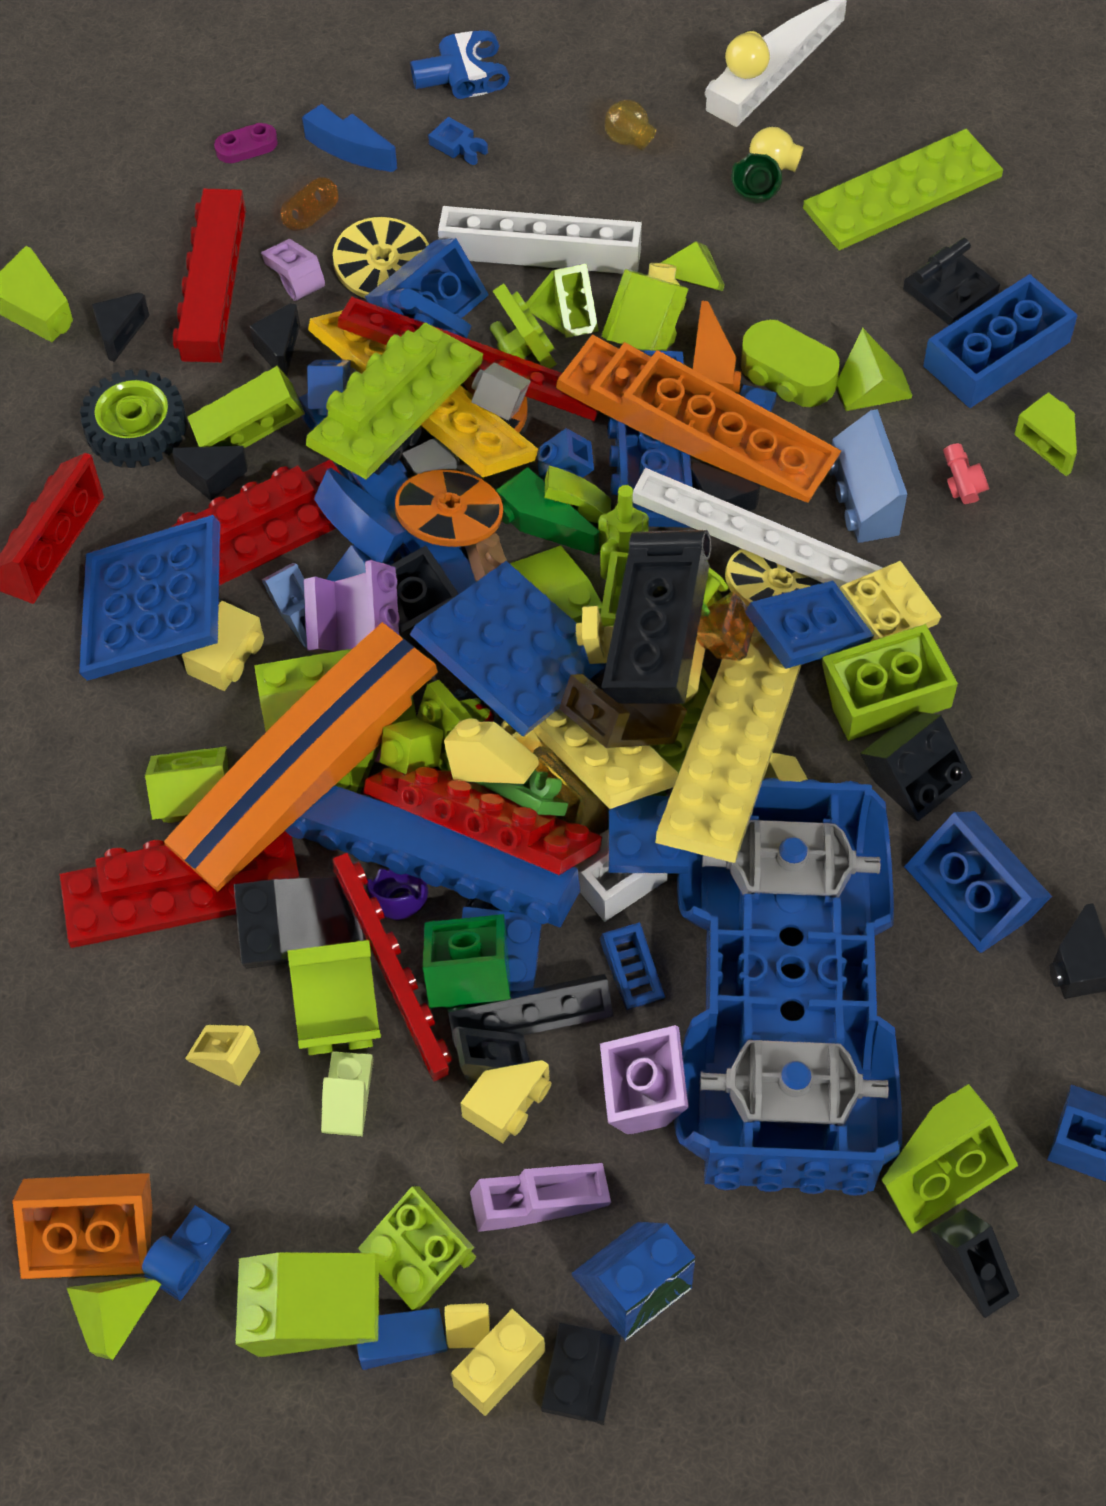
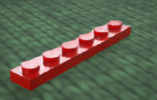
(399, 980)

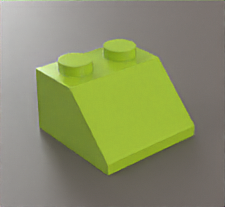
(182, 780)

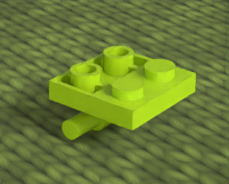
(527, 336)
(417, 1248)

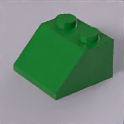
(466, 961)

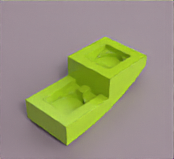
(574, 490)

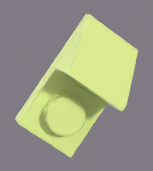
(346, 1093)

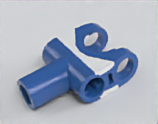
(462, 66)

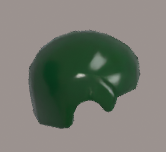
(756, 178)

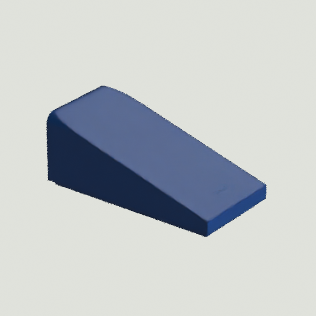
(404, 1338)

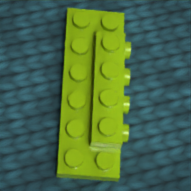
(391, 398)

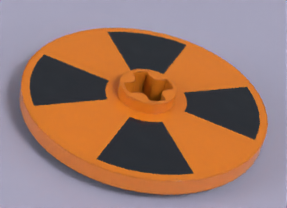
(472, 513)

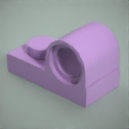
(296, 267)

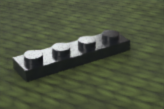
(538, 1008)

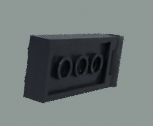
(658, 617)

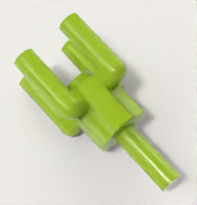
(618, 526)

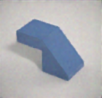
(287, 595)

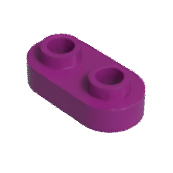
(246, 143)

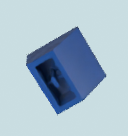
(1081, 1134)

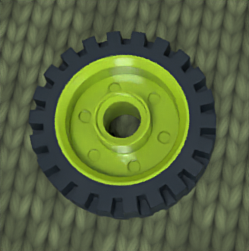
(133, 418)

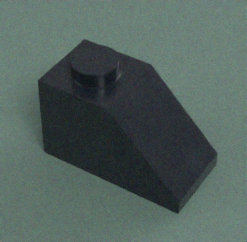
(1081, 957)
(975, 1261)

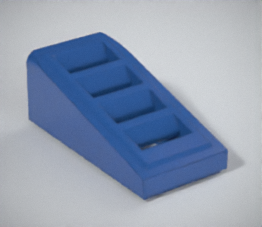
(623, 935)

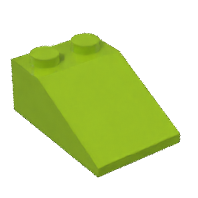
(560, 581)
(948, 1159)
(306, 1301)

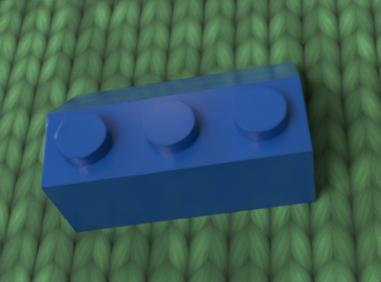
(439, 274)
(977, 880)

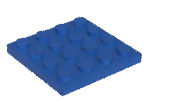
(150, 598)
(508, 646)

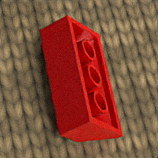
(50, 528)

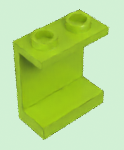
(334, 996)

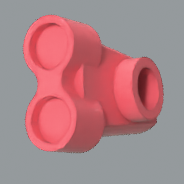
(966, 479)

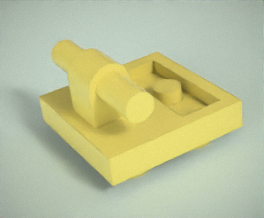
(890, 601)

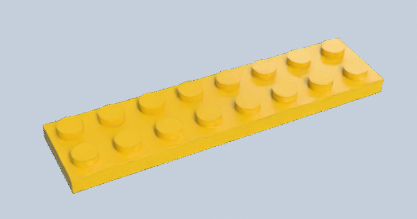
(463, 427)

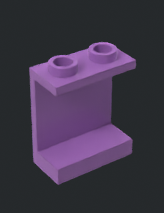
(349, 609)

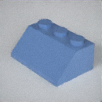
(869, 480)

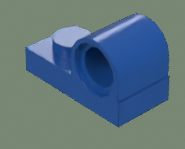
(182, 1258)

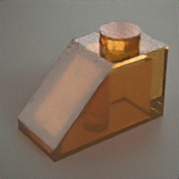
(726, 629)

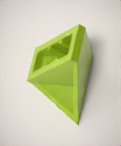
(696, 266)
(566, 301)
(871, 376)
(111, 1311)

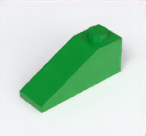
(543, 517)

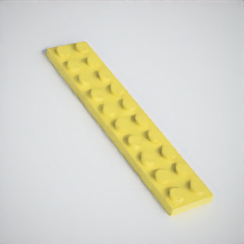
(728, 755)

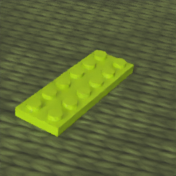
(902, 189)

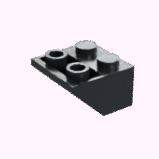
(917, 763)

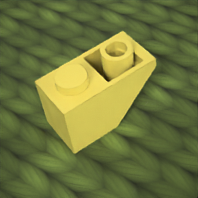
(503, 1096)

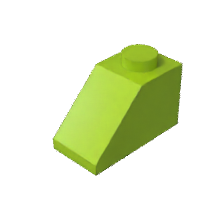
(1050, 432)

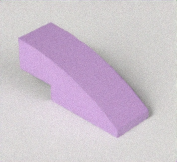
(539, 1195)

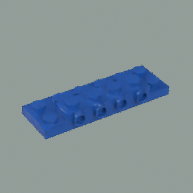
(639, 451)

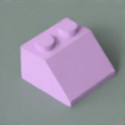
(644, 1080)

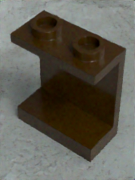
(619, 724)

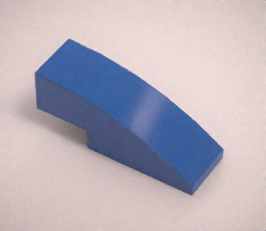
(349, 139)
(360, 517)

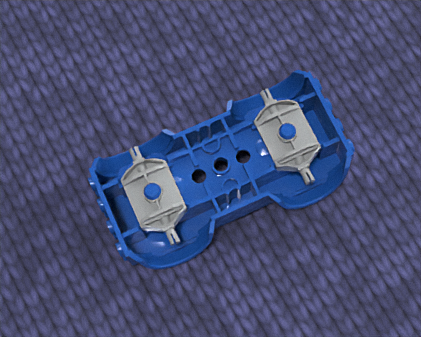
(815, 1095)

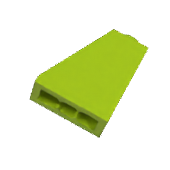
(33, 297)

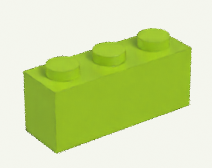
(248, 412)

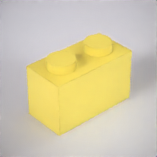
(224, 662)
(498, 1362)

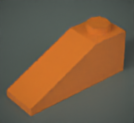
(713, 352)

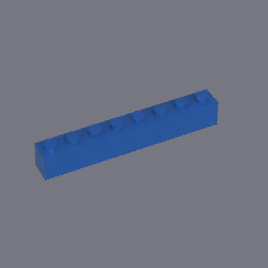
(436, 855)

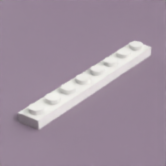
(748, 530)

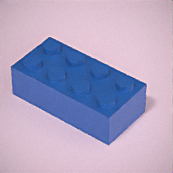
(999, 340)

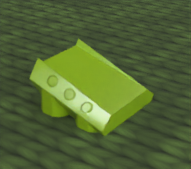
(645, 312)

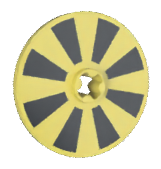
(367, 239)
(760, 578)

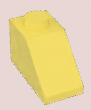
(487, 754)

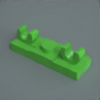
(533, 793)

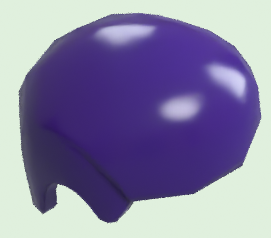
(389, 884)

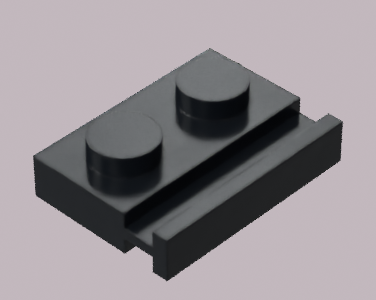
(581, 1373)

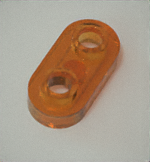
(307, 205)

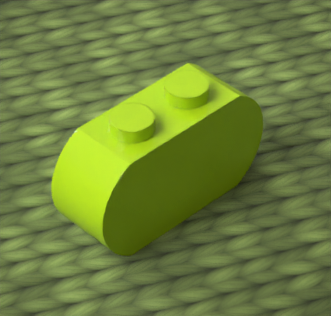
(789, 363)

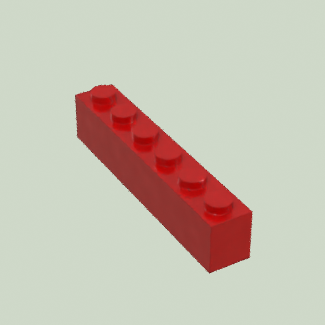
(211, 276)

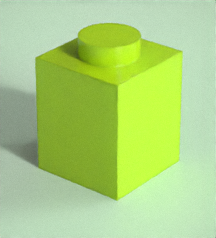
(411, 745)

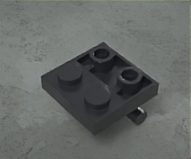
(951, 283)

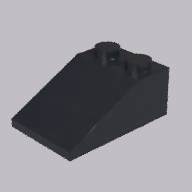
(291, 916)

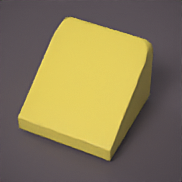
(466, 1324)

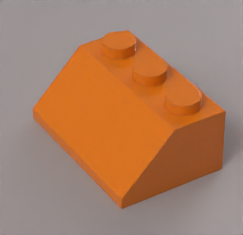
(83, 1225)

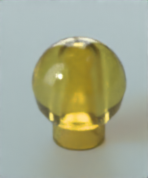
(629, 124)

